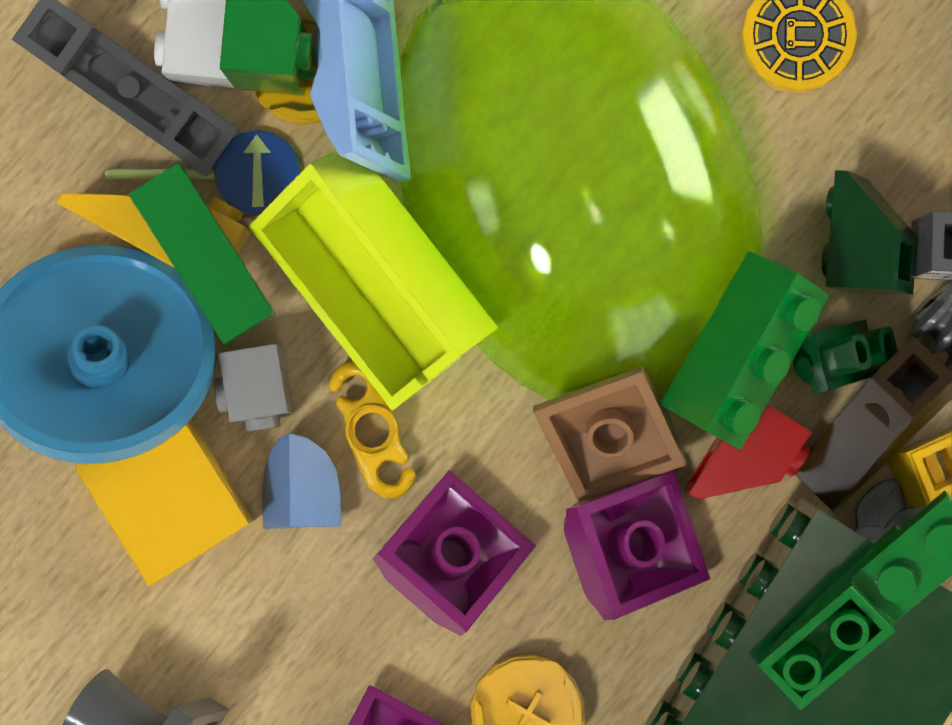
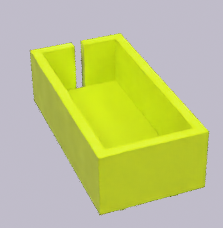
(372, 276)

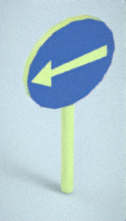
(246, 174)

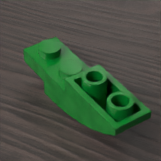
(863, 605)

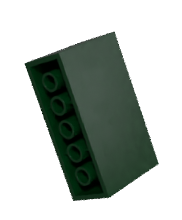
(895, 684)

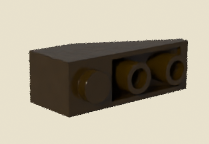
(877, 423)

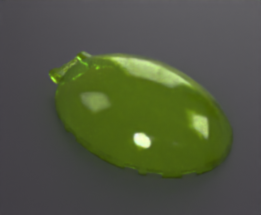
(576, 182)

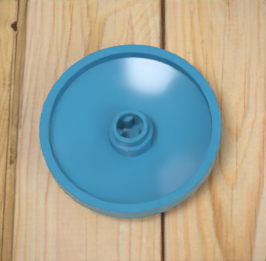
(101, 354)

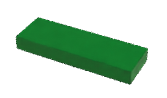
(201, 253)

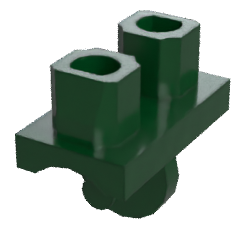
(843, 355)

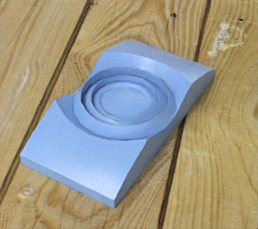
(360, 83)

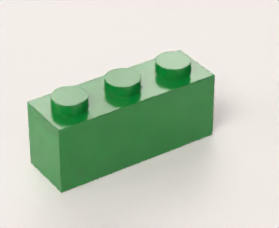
(745, 349)

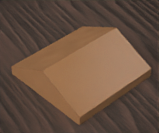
(611, 434)

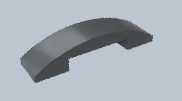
(125, 84)

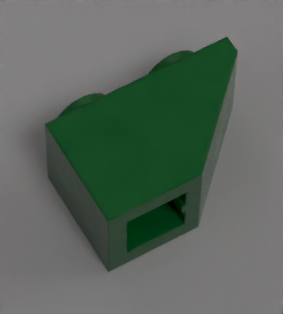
(868, 240)

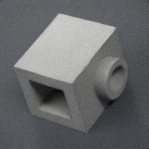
(254, 386)

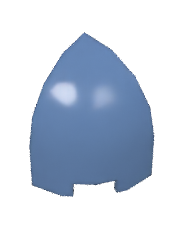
(300, 486)

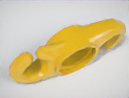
(371, 458)

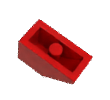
(767, 455)

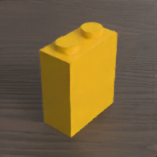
(167, 502)

